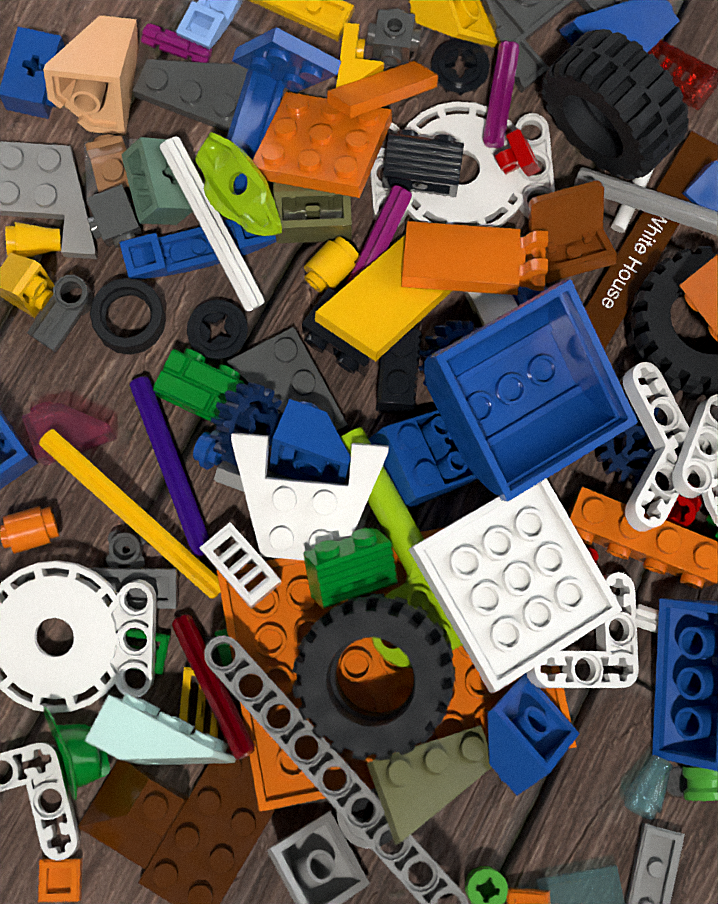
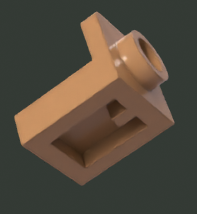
(107, 162)

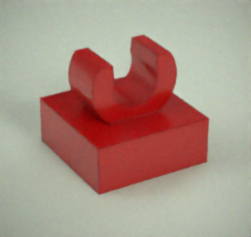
(518, 155)

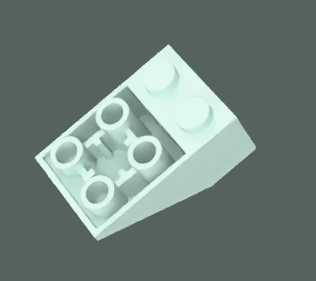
(136, 734)

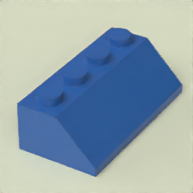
(687, 683)

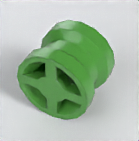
(701, 784)
(482, 879)

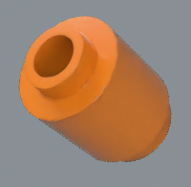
(28, 529)

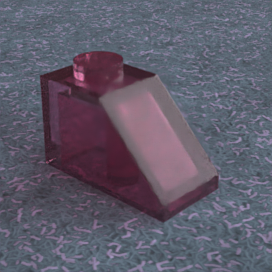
(74, 426)

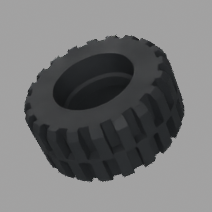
(615, 103)
(654, 333)
(339, 717)

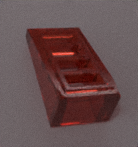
(696, 68)

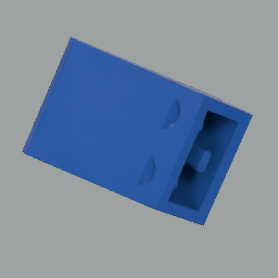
(422, 459)

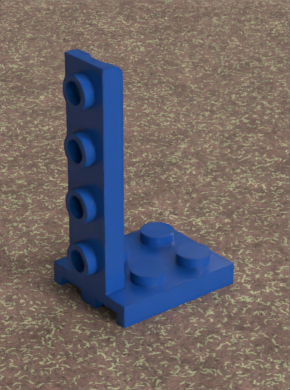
(273, 63)

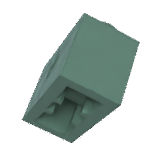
(153, 185)

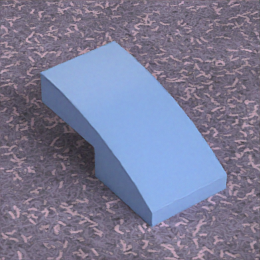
(207, 21)

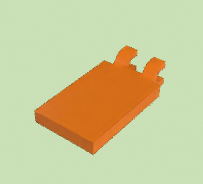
(473, 258)

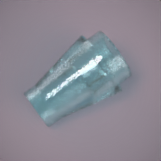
(648, 789)

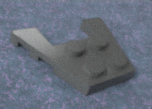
(523, 18)

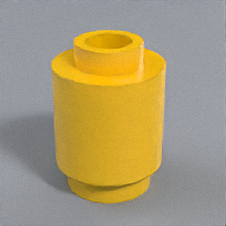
(330, 264)

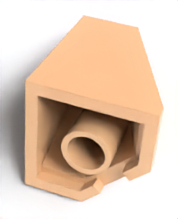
(97, 74)

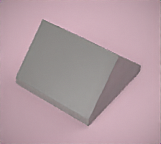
(318, 863)

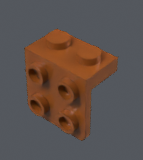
(574, 230)

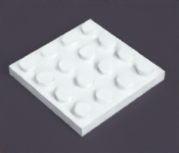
(515, 583)

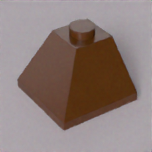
(133, 812)

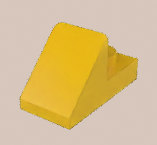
(353, 64)

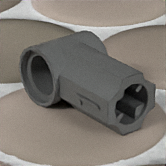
(59, 317)

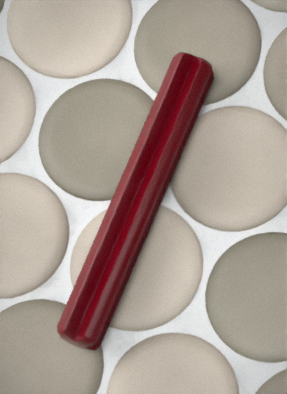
(213, 688)

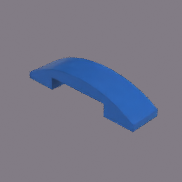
(182, 251)

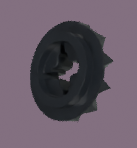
(471, 55)
(212, 314)

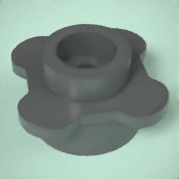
(119, 540)

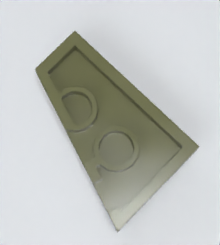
(428, 778)

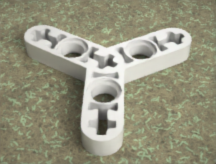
(664, 456)

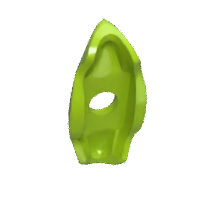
(255, 207)

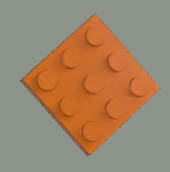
(320, 146)

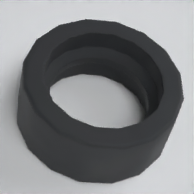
(114, 291)

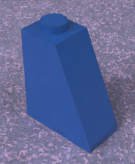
(637, 19)

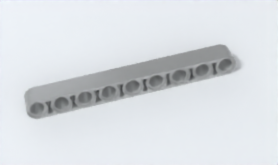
(342, 799)

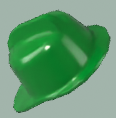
(81, 759)

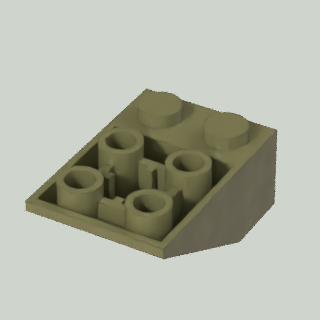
(311, 214)

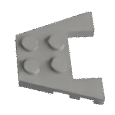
(46, 184)

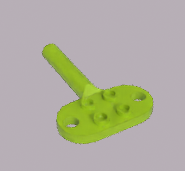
(403, 534)

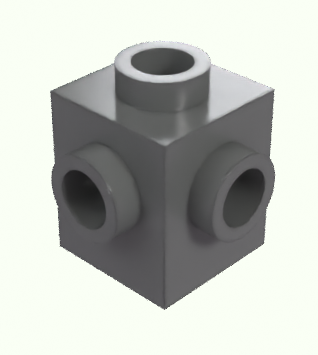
(393, 37)

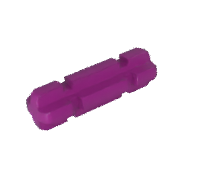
(173, 44)

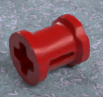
(680, 514)

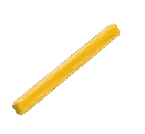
(130, 512)

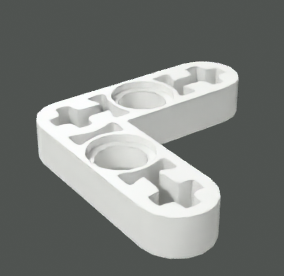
(608, 651)
(36, 785)

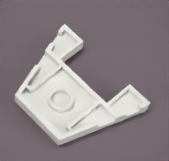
(299, 514)

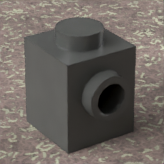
(113, 216)

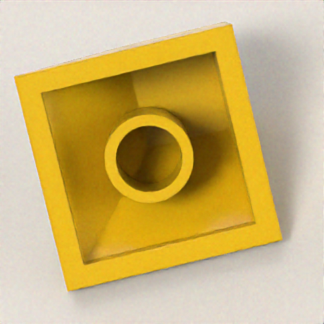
(456, 18)

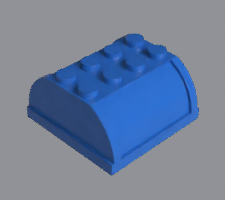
(528, 392)

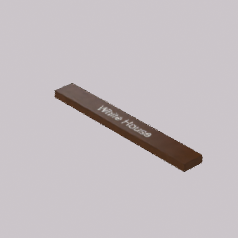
(645, 242)

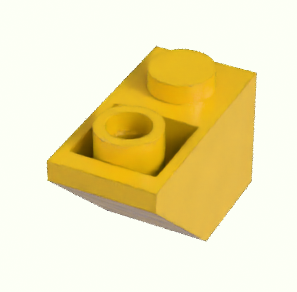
(25, 284)

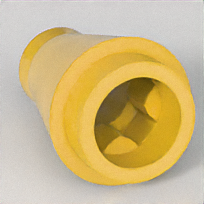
(31, 240)

